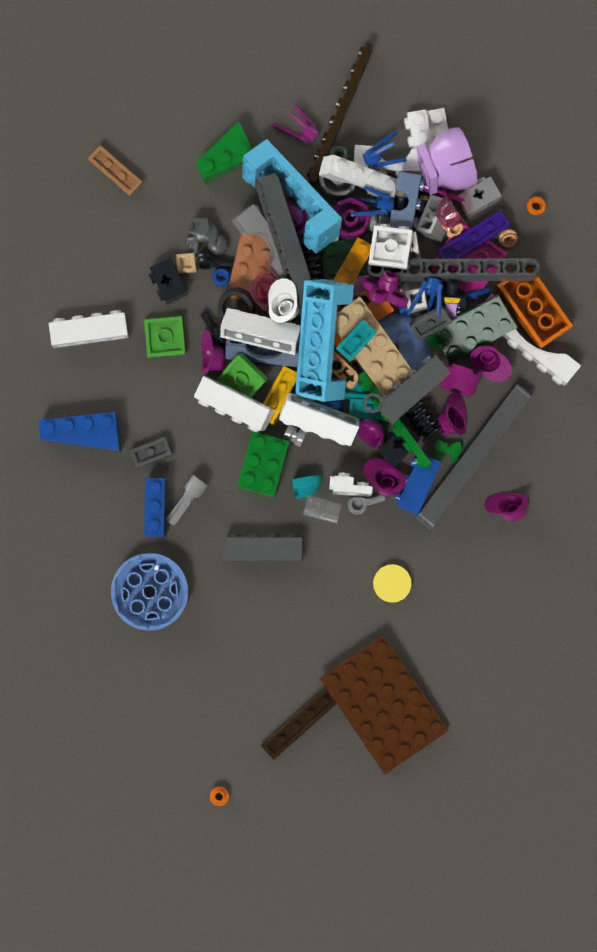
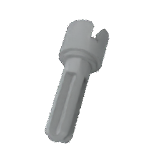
(193, 489)

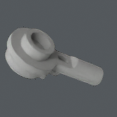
(358, 504)

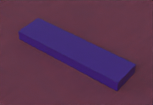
(474, 237)

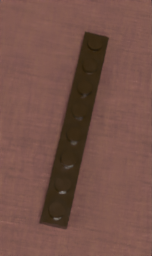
(342, 106)

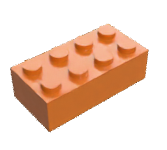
(535, 310)

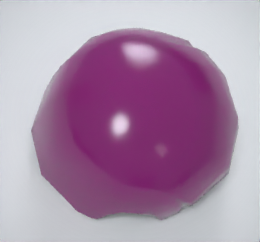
(371, 432)

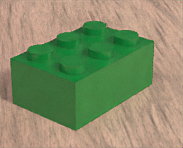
(263, 464)

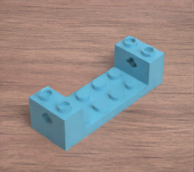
(324, 221)
(317, 339)

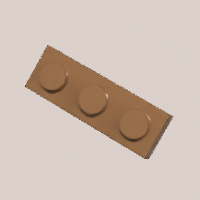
(115, 171)

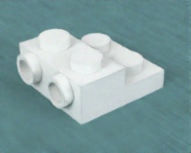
(425, 126)
(391, 246)
(344, 485)

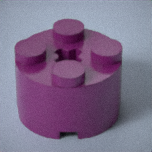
(359, 226)
(461, 379)

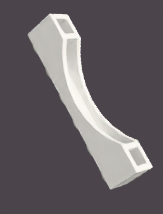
(558, 365)

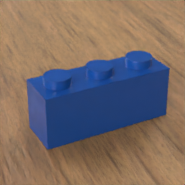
(417, 487)
(155, 507)

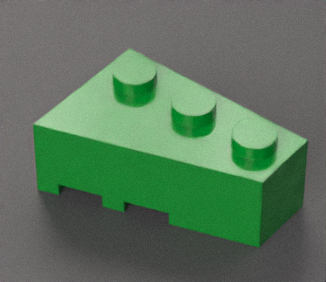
(224, 155)

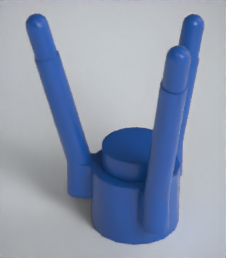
(373, 156)
(383, 204)
(433, 288)

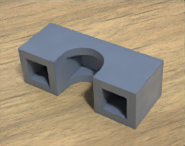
(411, 185)

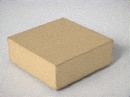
(186, 263)

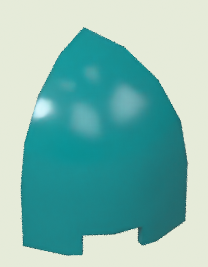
(306, 486)

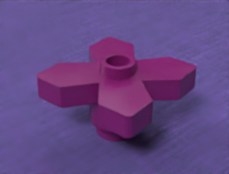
(385, 289)

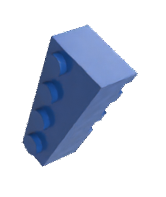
(89, 431)

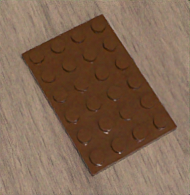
(383, 704)

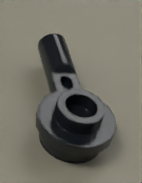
(207, 261)
(216, 330)

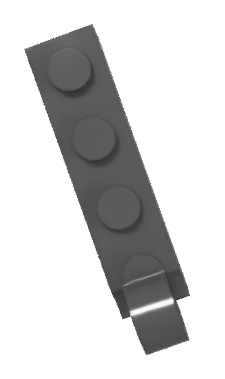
(411, 391)

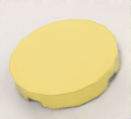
(392, 583)

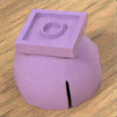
(445, 164)

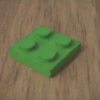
(164, 337)
(243, 376)

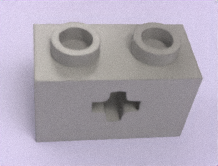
(489, 196)
(429, 223)

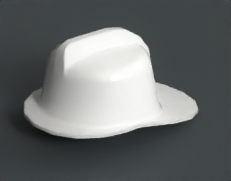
(283, 301)

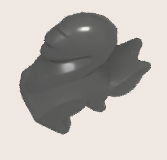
(207, 232)

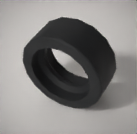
(236, 291)

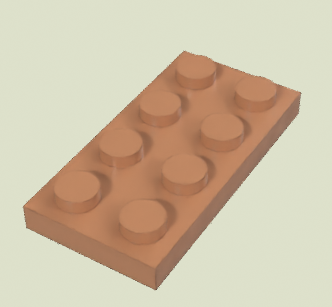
(249, 262)

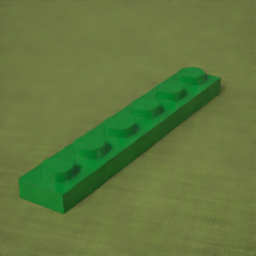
(399, 429)

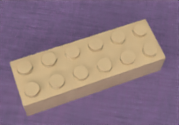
(379, 356)

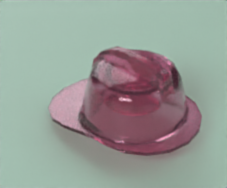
(447, 214)
(260, 290)

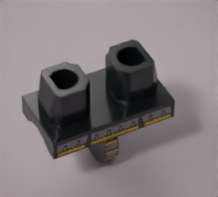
(402, 199)

